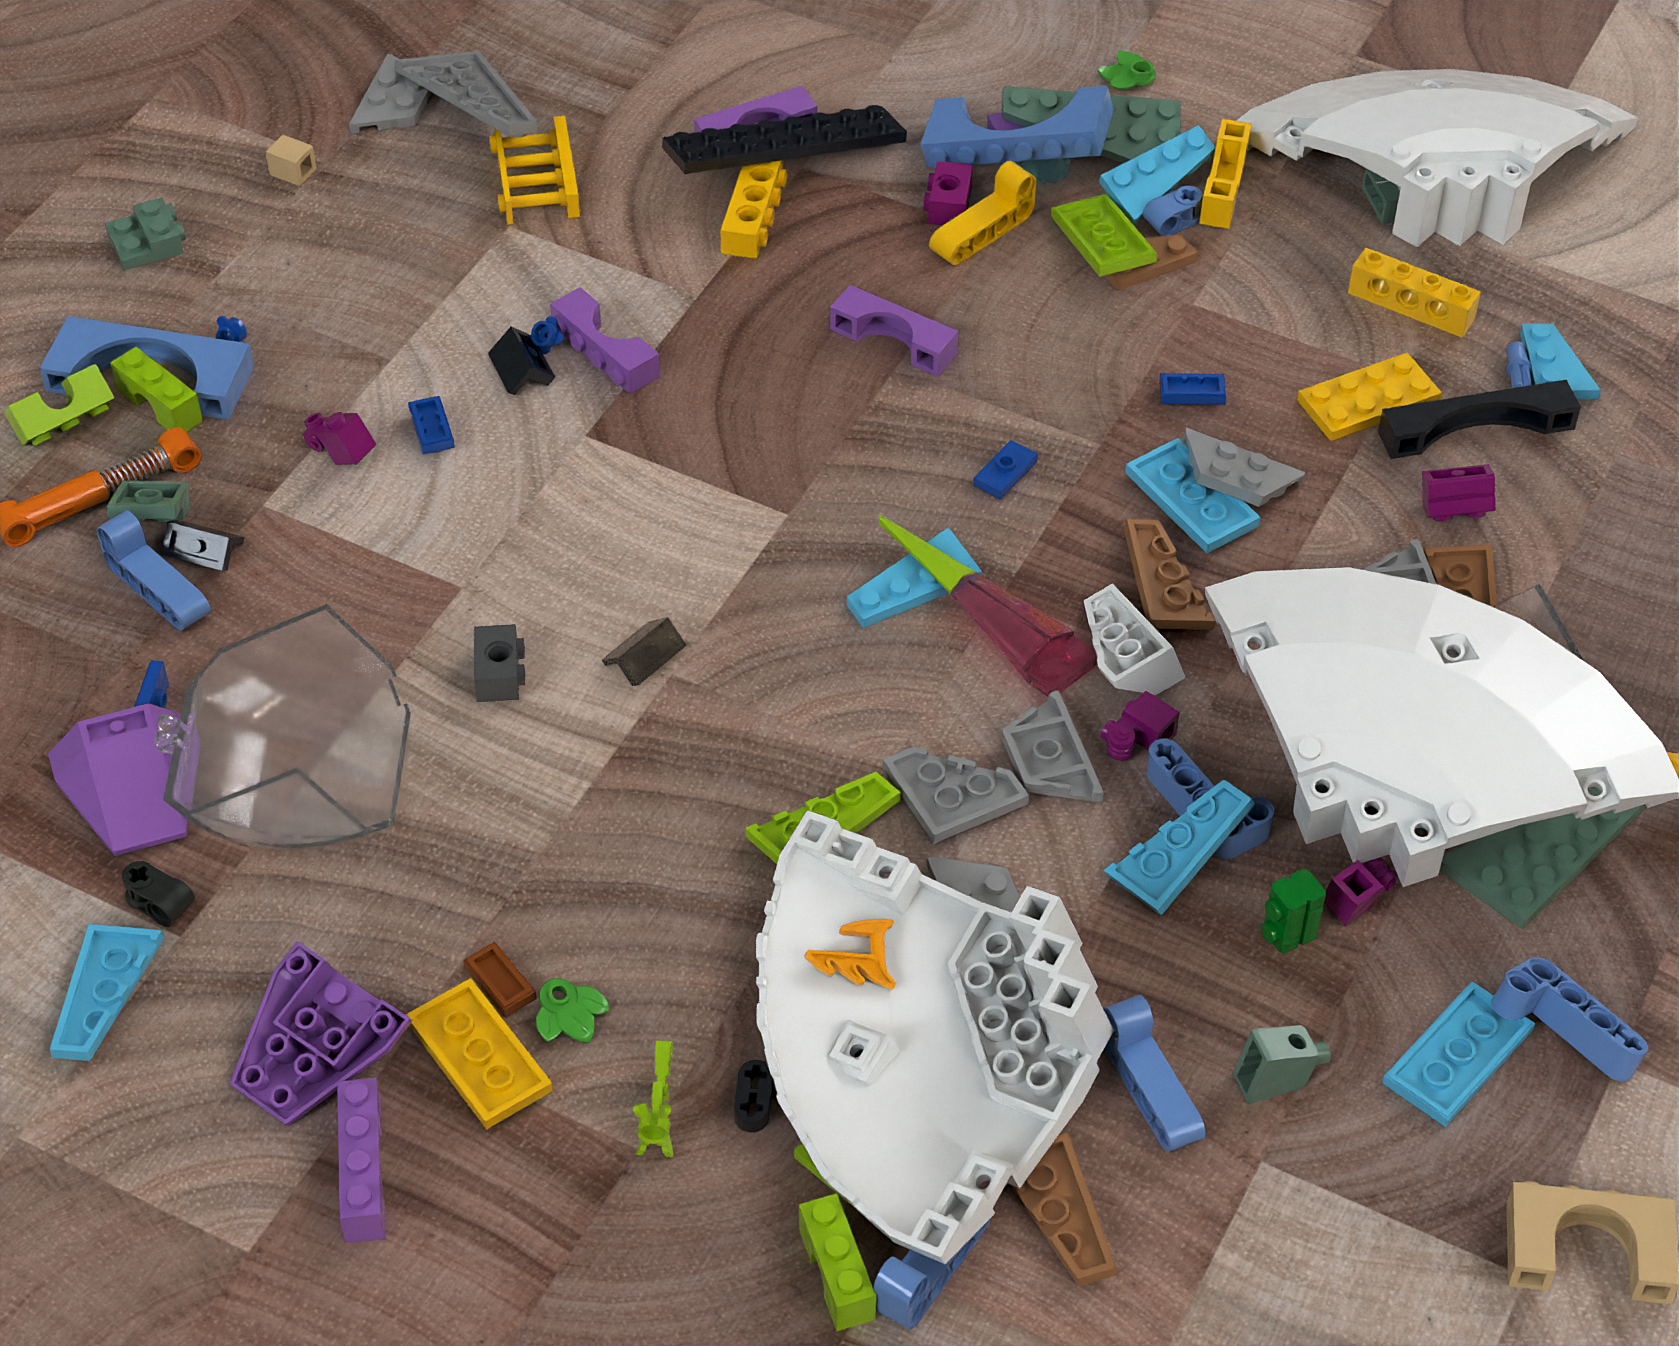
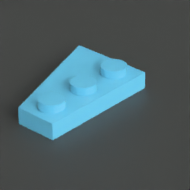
(1555, 360)

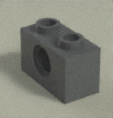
(497, 663)

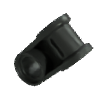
(156, 892)

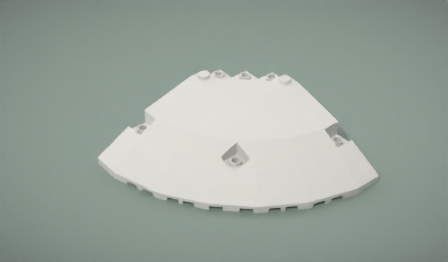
(1446, 136)
(1424, 745)
(959, 1063)

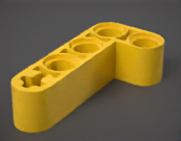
(988, 219)

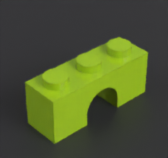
(144, 379)
(35, 420)
(843, 1273)

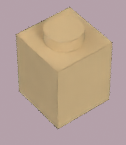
(291, 160)

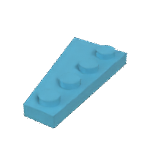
(1156, 172)
(905, 584)
(1171, 858)
(101, 983)

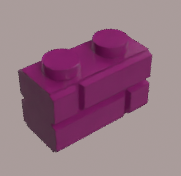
(1458, 492)

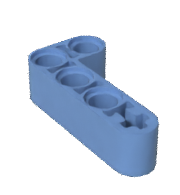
(148, 573)
(1183, 783)
(1573, 1014)
(1150, 1075)
(911, 1285)

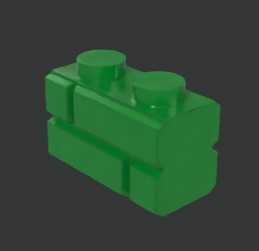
(1293, 911)

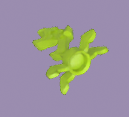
(655, 1126)

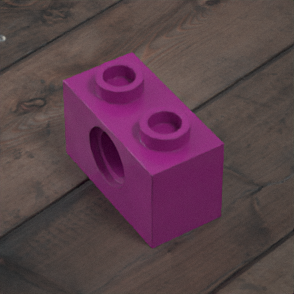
(949, 192)

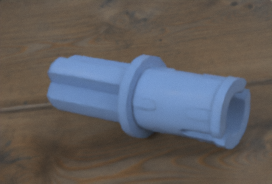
(1518, 365)

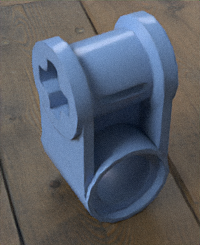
(1172, 213)

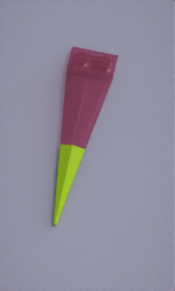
(1031, 640)

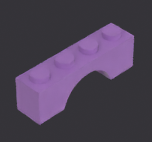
(772, 108)
(862, 315)
(626, 361)
(359, 1160)

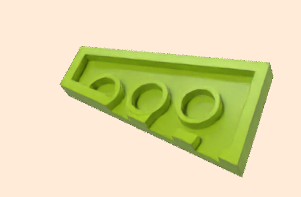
(852, 806)

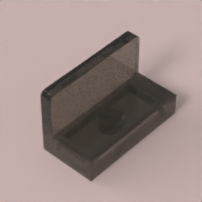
(646, 650)

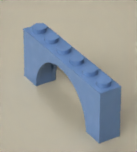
(1071, 133)
(215, 364)

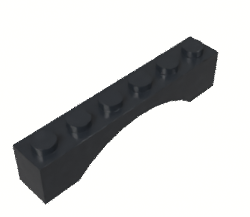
(1537, 407)

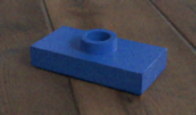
(1192, 388)
(431, 425)
(1005, 469)
(154, 686)

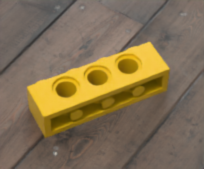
(752, 209)
(1414, 292)

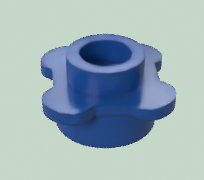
(231, 329)
(540, 332)

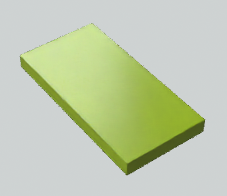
(1103, 235)

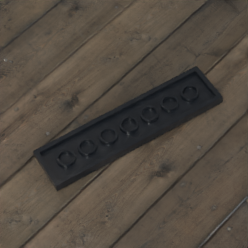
(783, 139)

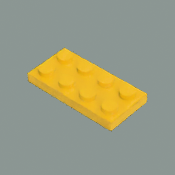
(1358, 397)
(479, 1053)

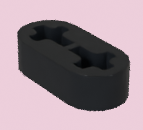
(746, 1095)

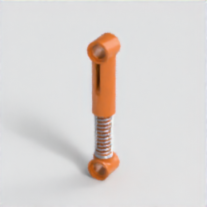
(23, 519)

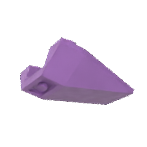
(119, 778)
(310, 1035)

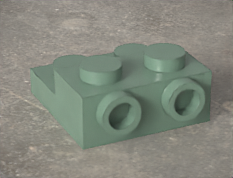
(146, 234)
(151, 500)

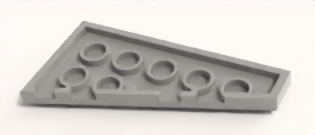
(474, 87)

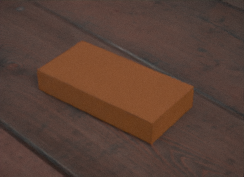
(500, 979)

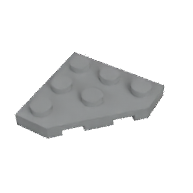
(952, 791)

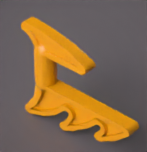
(850, 964)

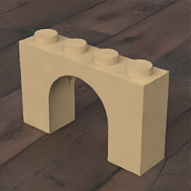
(1640, 1223)

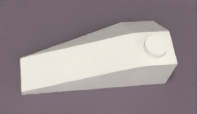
(1129, 646)

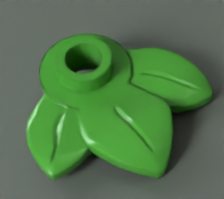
(1129, 71)
(570, 1015)

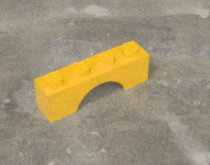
(1226, 174)

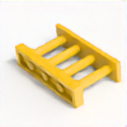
(562, 176)

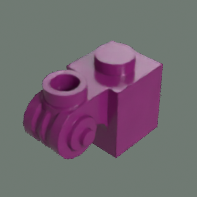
(342, 436)
(1142, 723)
(1357, 888)

